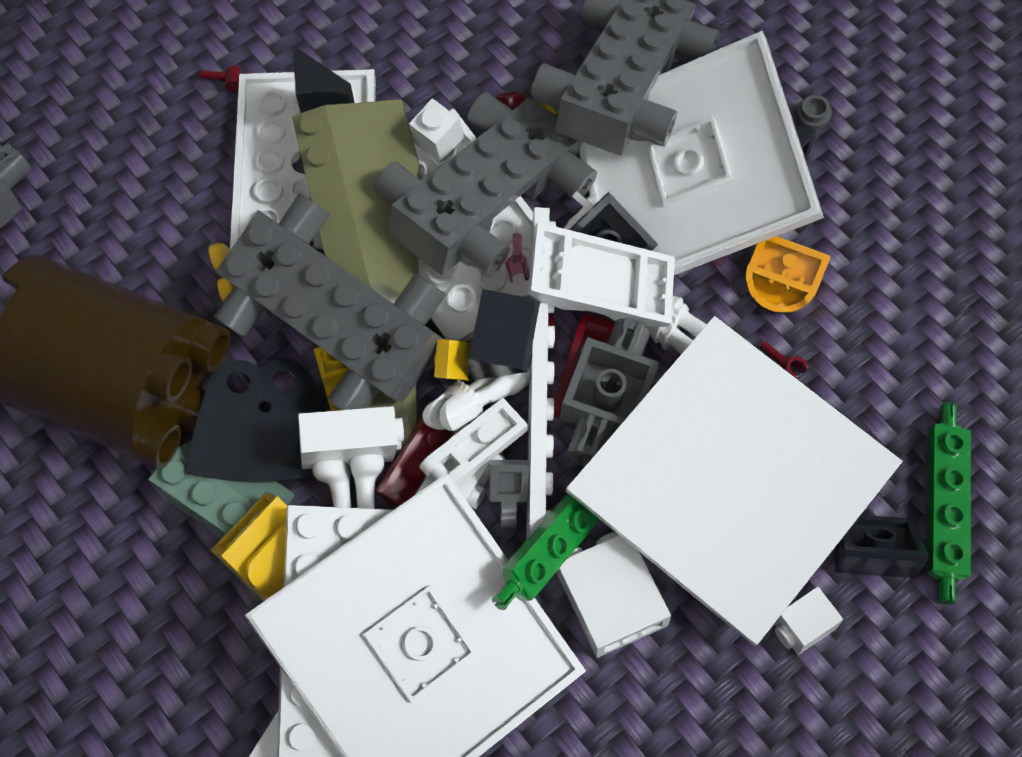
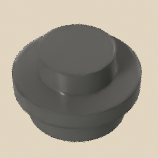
(814, 112)

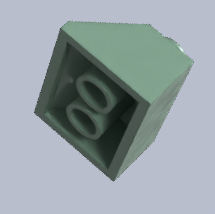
(211, 501)

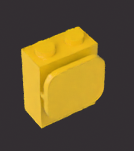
(257, 546)

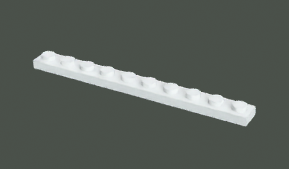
(540, 407)

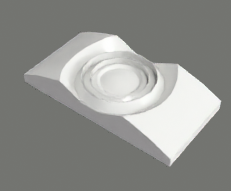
(601, 276)

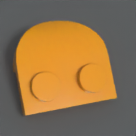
(785, 274)

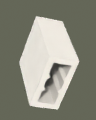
(349, 434)
(612, 594)

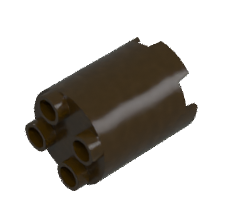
(104, 359)

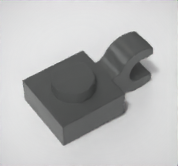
(508, 486)

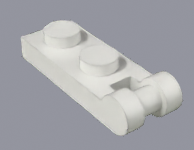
(476, 443)

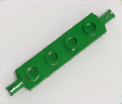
(949, 504)
(545, 551)

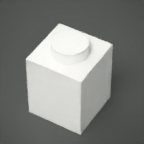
(436, 130)
(807, 621)

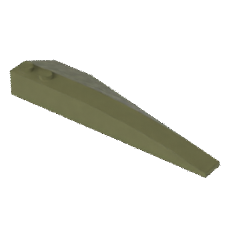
(342, 157)

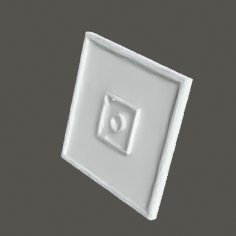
(729, 164)
(734, 479)
(403, 637)

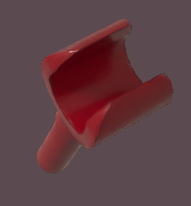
(230, 77)
(783, 361)

